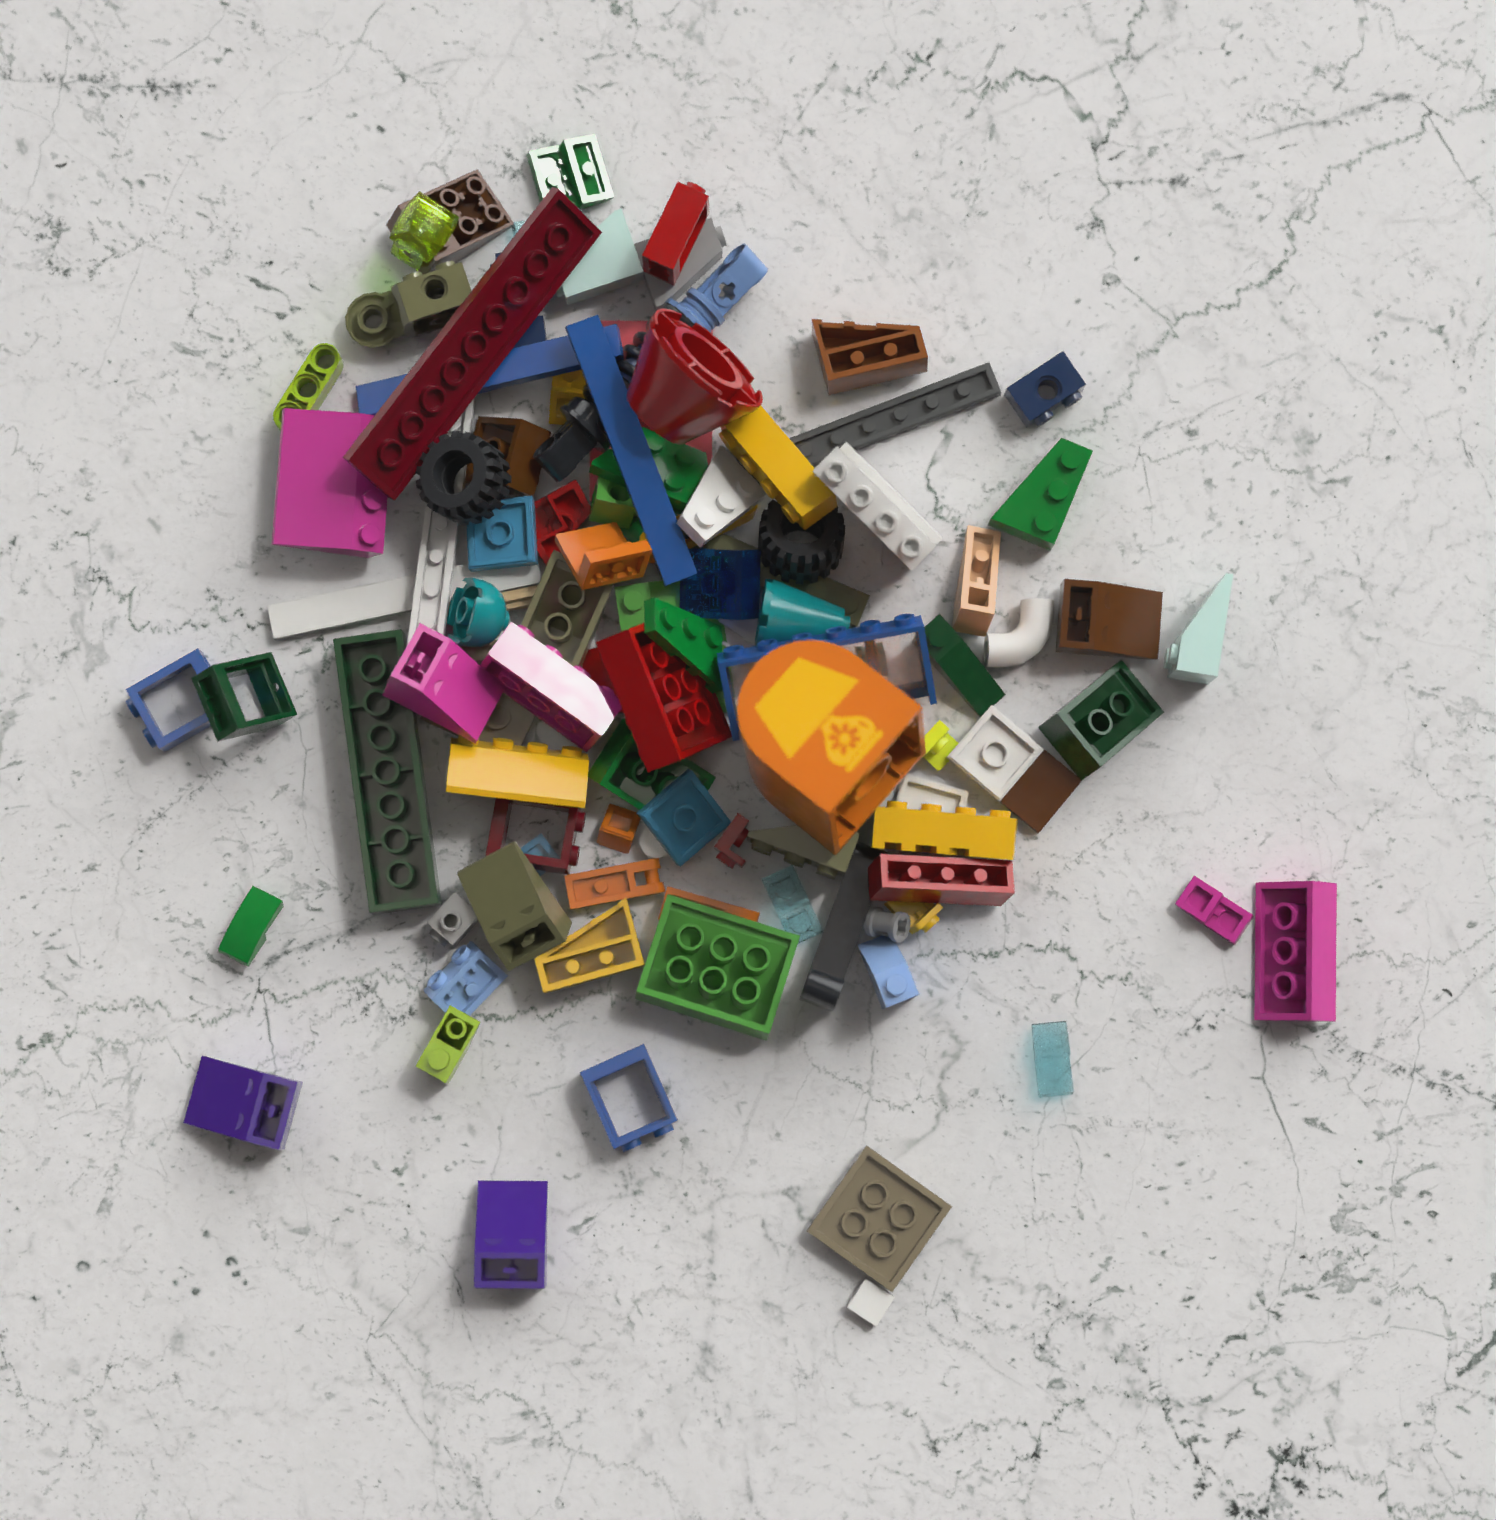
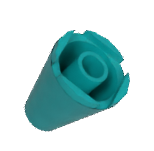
(792, 611)

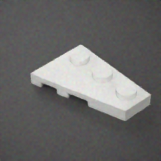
(719, 499)

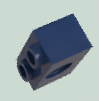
(1056, 373)

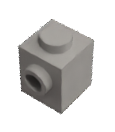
(452, 921)

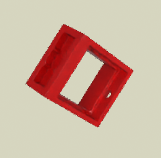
(676, 232)

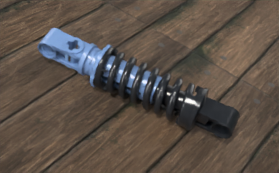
(702, 305)

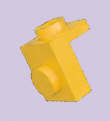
(921, 915)

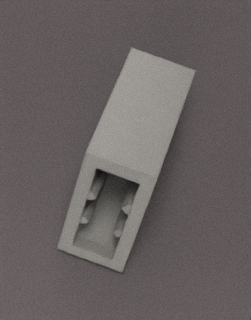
(702, 258)

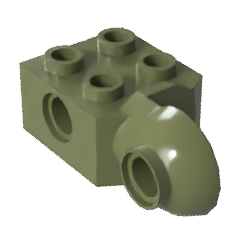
(409, 306)

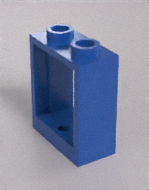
(139, 708)
(613, 1065)

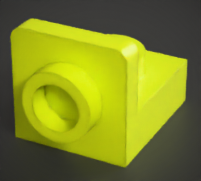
(938, 745)

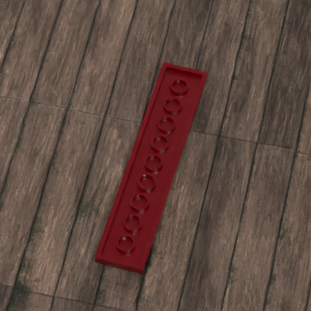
(473, 343)

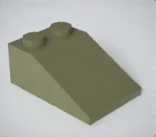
(565, 613)

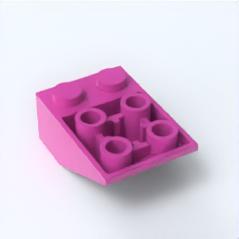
(443, 684)

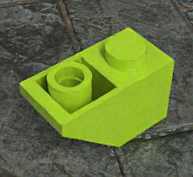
(448, 1045)

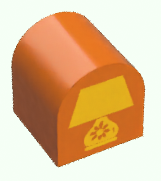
(826, 737)

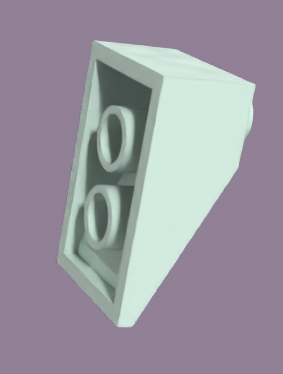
(1199, 646)

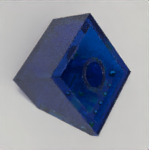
(724, 585)

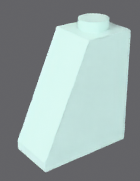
(606, 265)

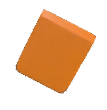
(618, 828)

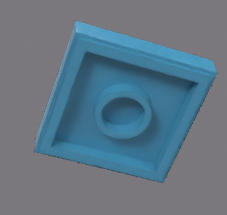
(505, 538)
(684, 817)

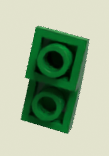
(249, 926)

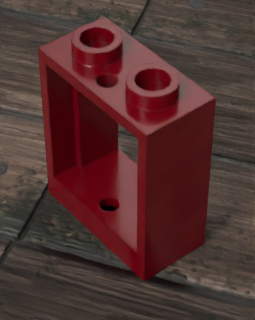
(570, 851)

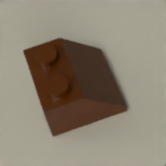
(517, 442)

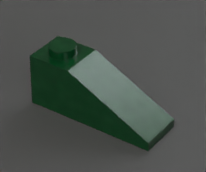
(961, 666)

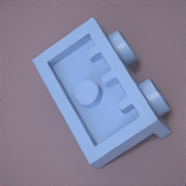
(465, 980)

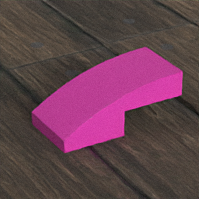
(1214, 910)

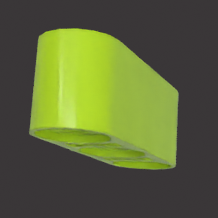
(310, 373)

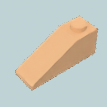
(977, 581)

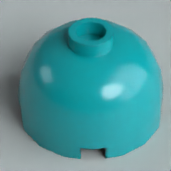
(477, 613)

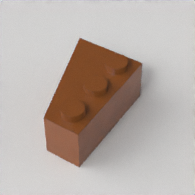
(867, 354)

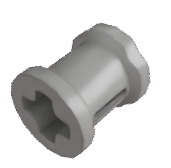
(887, 924)

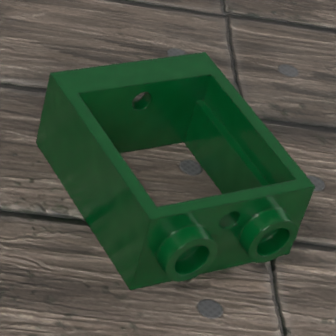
(221, 702)

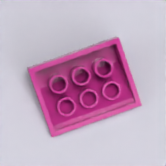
(321, 496)

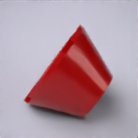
(688, 380)

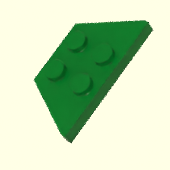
(677, 464)

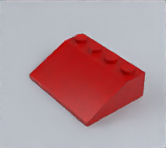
(661, 701)

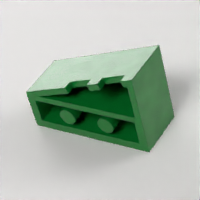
(1043, 499)

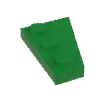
(688, 637)

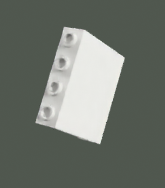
(878, 504)

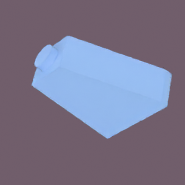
(888, 971)

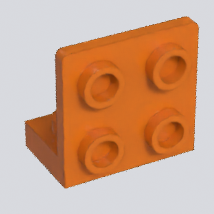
(603, 555)

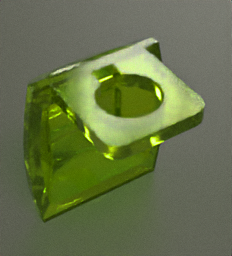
(422, 230)

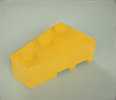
(593, 952)

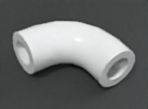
(1026, 640)

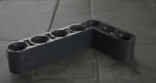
(841, 931)

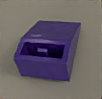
(243, 1103)
(511, 1234)

